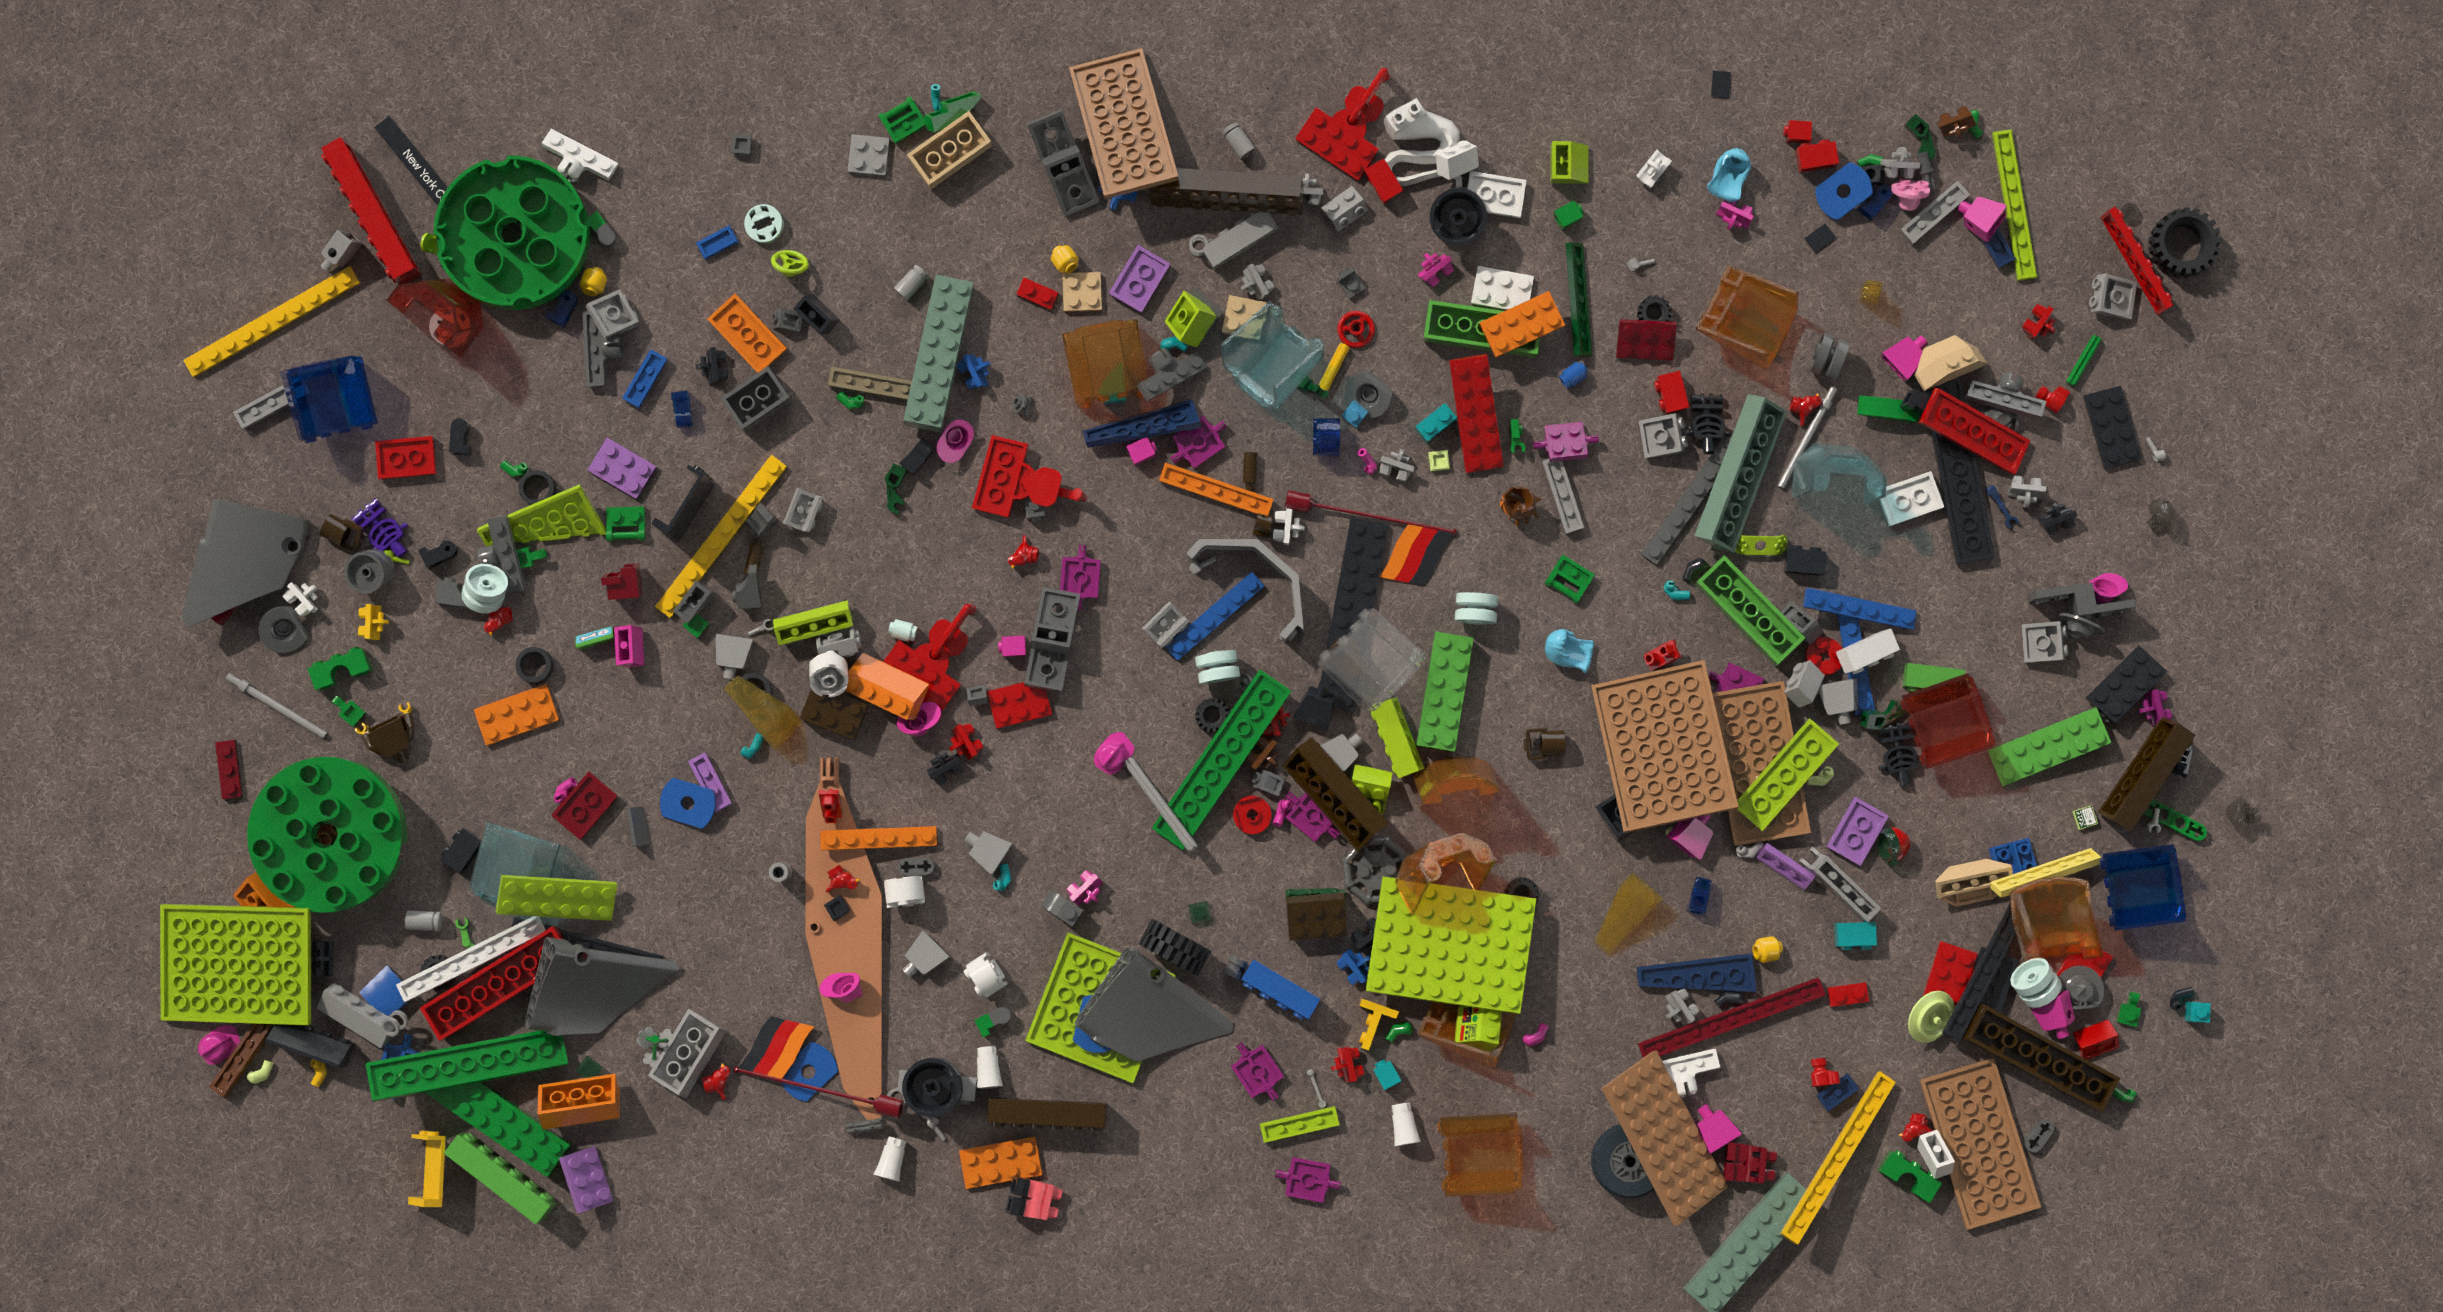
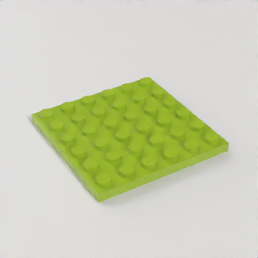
(1075, 975)

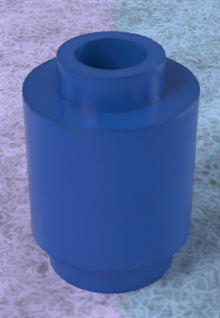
(1573, 375)

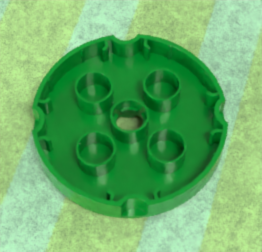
(520, 272)
(286, 826)

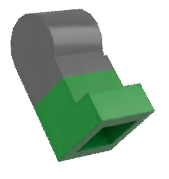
(605, 234)
(999, 1015)

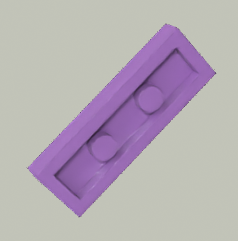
(708, 778)
(1785, 866)

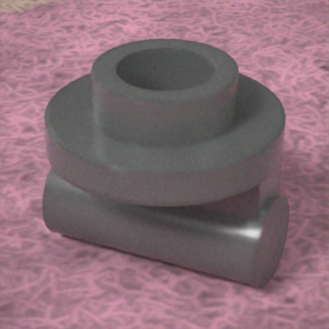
(1022, 404)
(1245, 680)

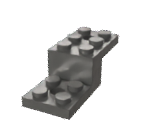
(1062, 162)
(2081, 601)
(1052, 640)

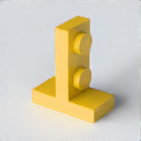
(1373, 1020)

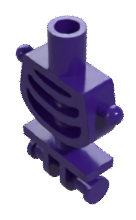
(390, 540)

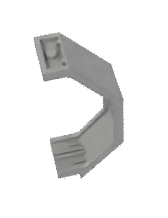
(1258, 547)

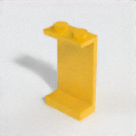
(433, 1170)

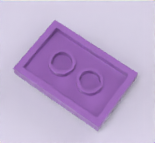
(1139, 279)
(622, 468)
(1857, 831)
(586, 1179)

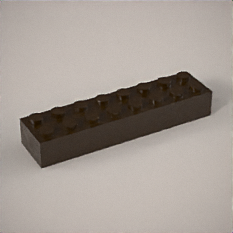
(1231, 192)
(2041, 1058)

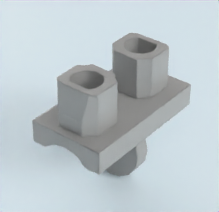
(1907, 166)
(1314, 192)
(1254, 283)
(1404, 469)
(2025, 492)
(1678, 1008)

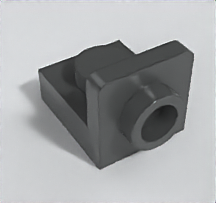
(1350, 282)
(786, 320)
(1033, 511)
(1268, 782)

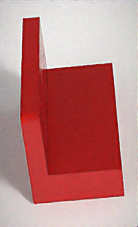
(1383, 181)
(2096, 1039)

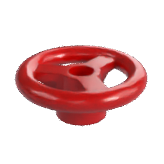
(1341, 328)

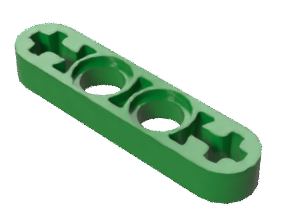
(2171, 818)

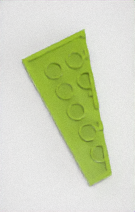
(552, 518)

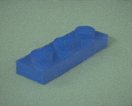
(645, 378)

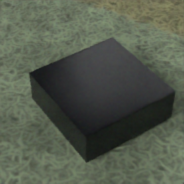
(837, 907)

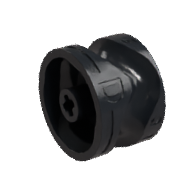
(1454, 230)
(917, 1087)

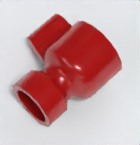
(2053, 400)
(1821, 1076)

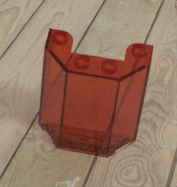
(459, 312)
(1949, 720)

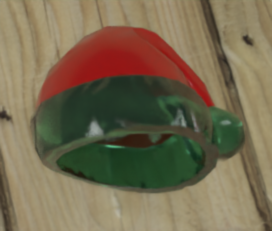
(1893, 845)

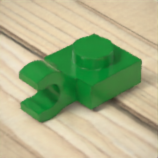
(1515, 431)
(526, 556)
(696, 626)
(349, 712)
(2128, 1012)

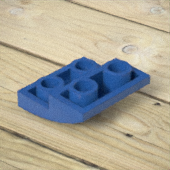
(2016, 853)
(383, 992)

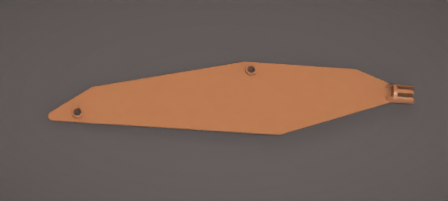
(847, 946)

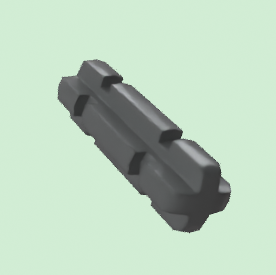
(866, 1125)

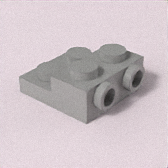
(2113, 296)
(612, 314)
(1663, 435)
(844, 640)
(2044, 642)

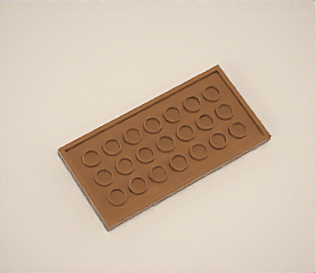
(1123, 123)
(1754, 730)
(1981, 1135)
(1664, 1137)

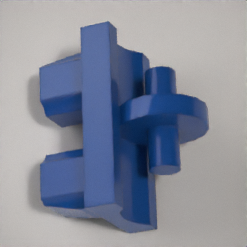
(977, 369)
(1357, 964)

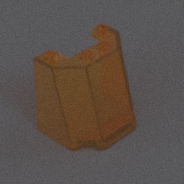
(1105, 361)
(1425, 864)
(1482, 1154)

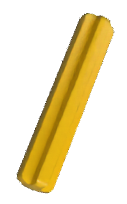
(1333, 366)

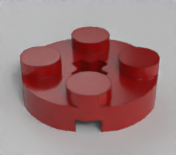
(1821, 645)
(1257, 805)

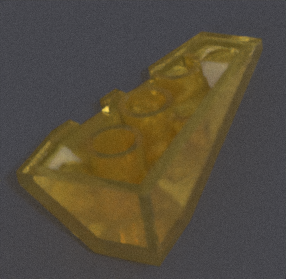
(768, 715)
(1629, 907)

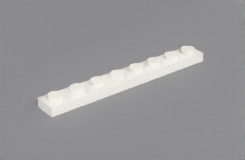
(470, 958)

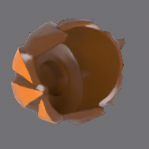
(1519, 504)

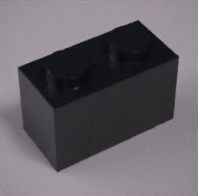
(816, 314)
(1805, 561)
(461, 850)

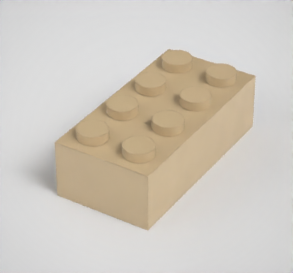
(949, 150)

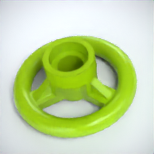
(790, 265)

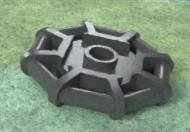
(1365, 870)

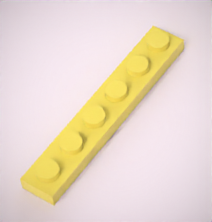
(2056, 868)

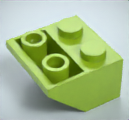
(1568, 163)
(1373, 785)

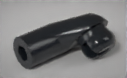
(1695, 565)
(1729, 996)
(2178, 997)

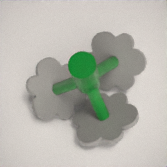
(649, 1038)

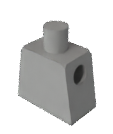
(340, 250)
(732, 653)
(1840, 698)
(1343, 750)
(988, 850)
(924, 955)

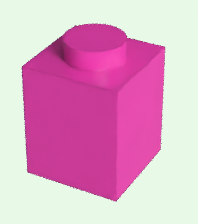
(1141, 450)
(1012, 646)

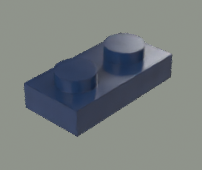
(1998, 249)
(1836, 1093)

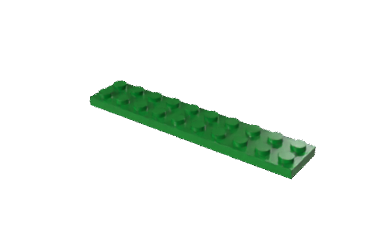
(1224, 755)
(465, 1064)

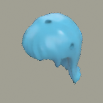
(1730, 175)
(1569, 651)

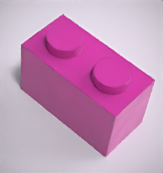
(629, 646)

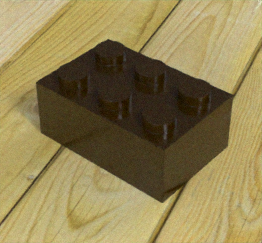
(836, 714)
(1316, 916)

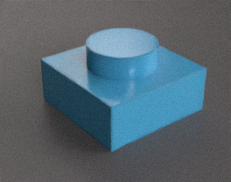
(1355, 413)

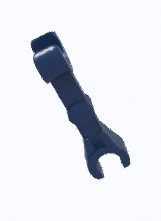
(1993, 494)

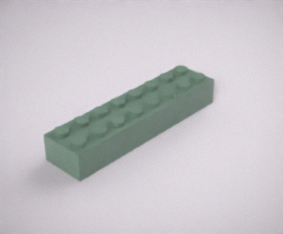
(938, 353)
(1740, 473)
(1745, 1246)

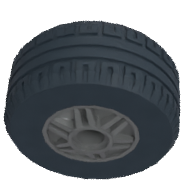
(1610, 1168)

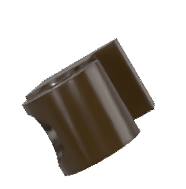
(1263, 525)

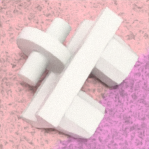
(1653, 169)
(1284, 535)
(295, 592)

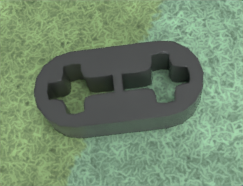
(916, 861)
(2035, 1133)

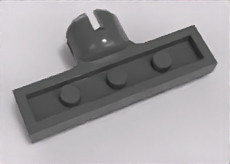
(598, 351)
(1169, 372)
(2007, 397)
(503, 553)

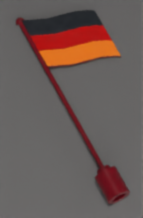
(1414, 551)
(777, 1051)

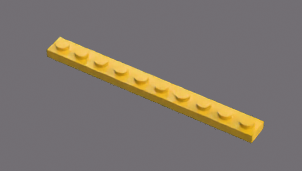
(271, 321)
(722, 534)
(1837, 1158)

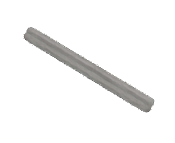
(1160, 804)

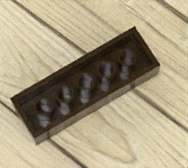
(2146, 773)
(1334, 794)
(1047, 1113)

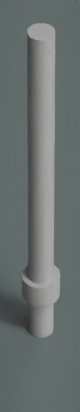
(1825, 405)
(244, 686)

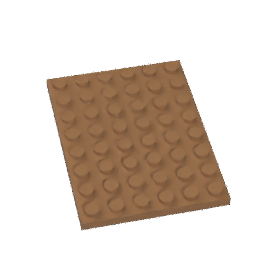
(1664, 746)

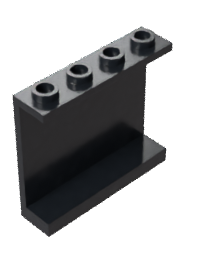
(689, 507)

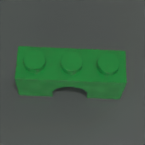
(323, 673)
(1924, 1183)

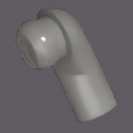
(1749, 851)

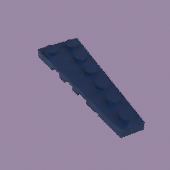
(1152, 423)
(1717, 973)

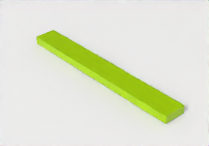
(2014, 200)

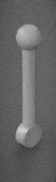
(1310, 1073)

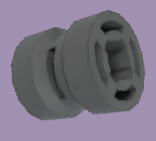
(1234, 968)

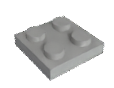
(868, 155)

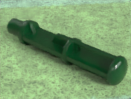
(1300, 892)

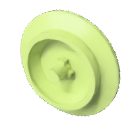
(1930, 1016)

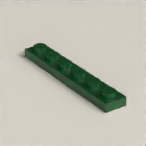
(1578, 299)

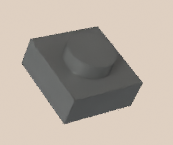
(741, 144)
(977, 695)

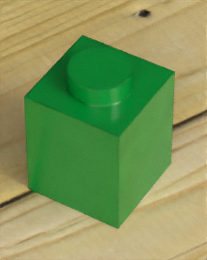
(1568, 215)

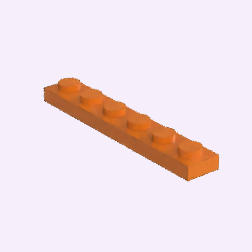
(1215, 490)
(878, 838)

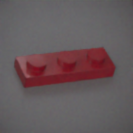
(228, 769)

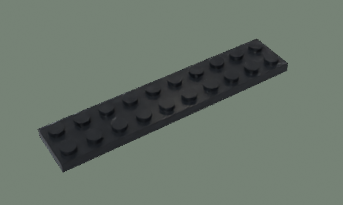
(1962, 492)
(1355, 589)

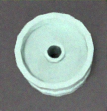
(484, 588)
(1476, 610)
(1217, 662)
(2036, 982)

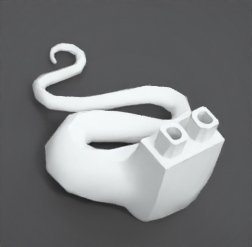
(1415, 123)

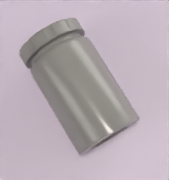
(1238, 140)
(911, 282)
(780, 871)
(423, 920)

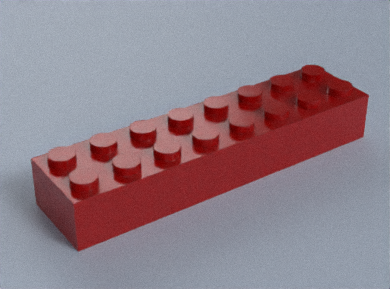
(370, 210)
(487, 988)

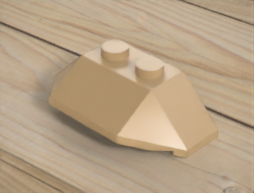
(1947, 361)
(1970, 881)

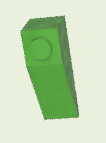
(1922, 676)

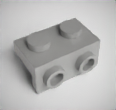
(1345, 208)
(803, 510)
(1165, 625)

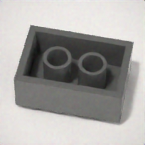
(756, 399)

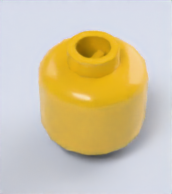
(1064, 259)
(593, 281)
(1767, 949)

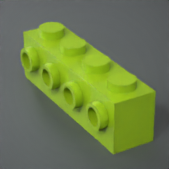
(813, 622)
(1397, 738)

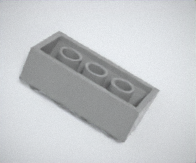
(687, 1053)

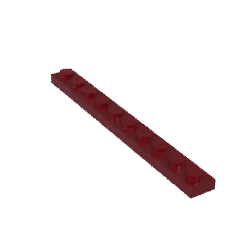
(1733, 1018)

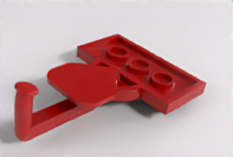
(1344, 142)
(1009, 478)
(945, 641)

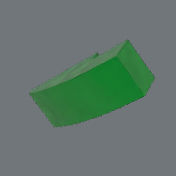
(951, 110)
(1885, 409)

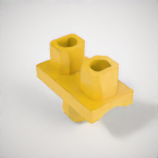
(373, 622)

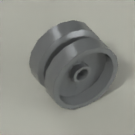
(1827, 355)
(369, 571)

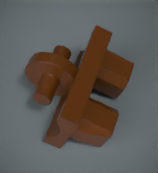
(1956, 124)
(1256, 760)

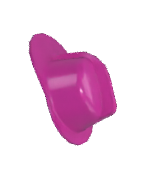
(955, 441)
(2108, 587)
(927, 717)
(1113, 753)
(841, 986)
(218, 1044)

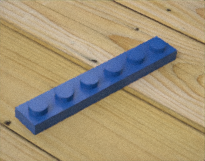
(1859, 608)
(1214, 616)
(1851, 634)

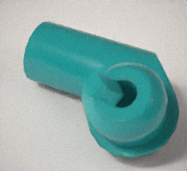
(935, 96)
(1172, 342)
(1674, 594)
(754, 748)
(1004, 879)

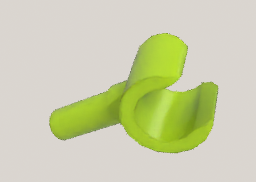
(396, 559)

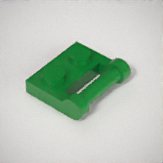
(905, 125)
(625, 518)
(1572, 573)

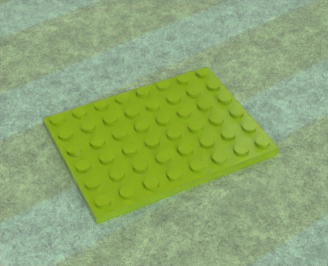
(1454, 948)
(235, 964)

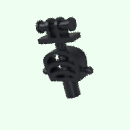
(1711, 431)
(1902, 771)

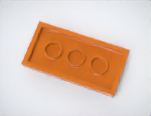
(1522, 324)
(747, 333)
(516, 714)
(1000, 1162)

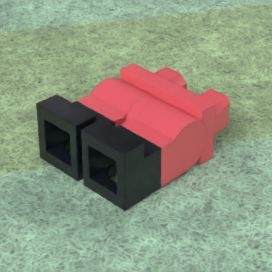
(1039, 1198)

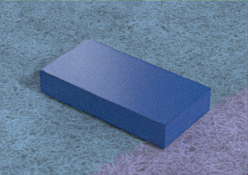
(717, 242)

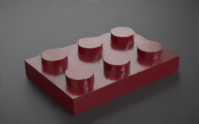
(1646, 339)
(584, 805)

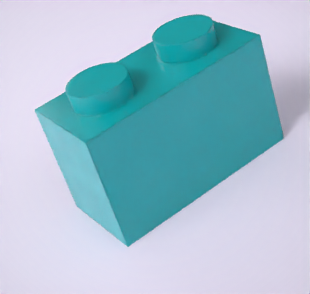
(1435, 423)
(1855, 934)

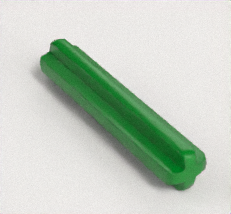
(2084, 360)

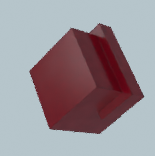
(624, 583)

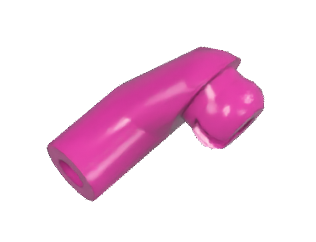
(1368, 460)
(563, 790)
(1282, 809)
(1536, 1038)

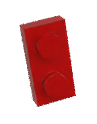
(1037, 293)
(1848, 994)

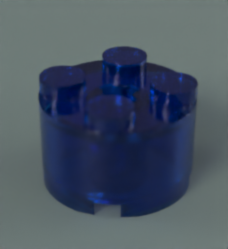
(1326, 436)

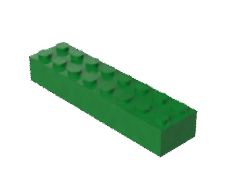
(505, 1124)

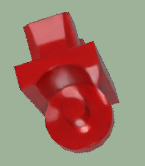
(2033, 328)
(1662, 655)
(1273, 728)
(962, 743)
(830, 805)
(1345, 1066)

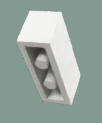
(1868, 651)

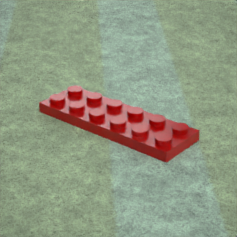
(2138, 264)
(1476, 413)
(1974, 431)

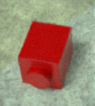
(1798, 131)

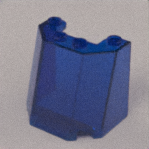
(329, 397)
(2144, 887)

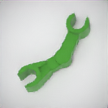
(466, 942)

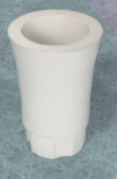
(988, 1068)
(1404, 1125)
(891, 1159)

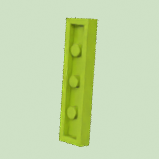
(1299, 1124)

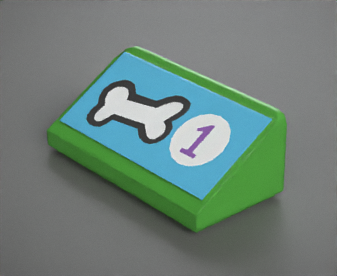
(595, 638)

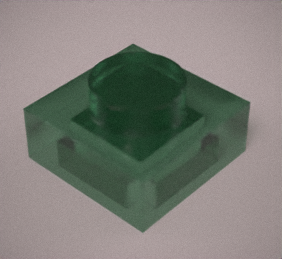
(1199, 912)
(589, 1067)

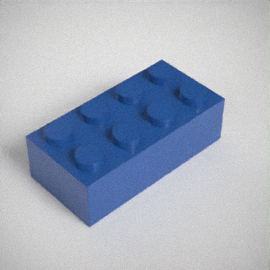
(1279, 988)

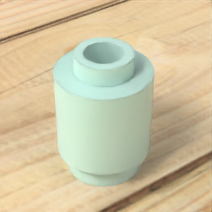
(902, 630)

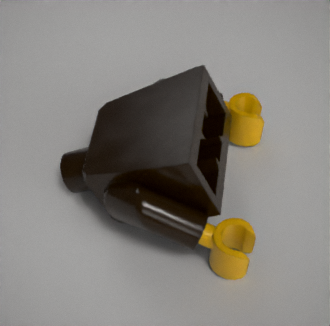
(391, 735)

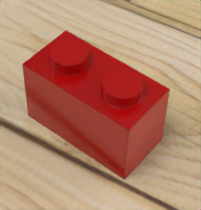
(1817, 156)
(1671, 393)

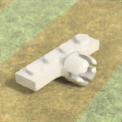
(578, 157)
(1684, 1068)

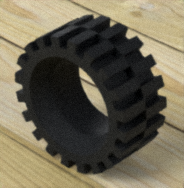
(2200, 226)
(1174, 947)

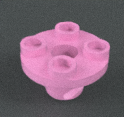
(1910, 192)

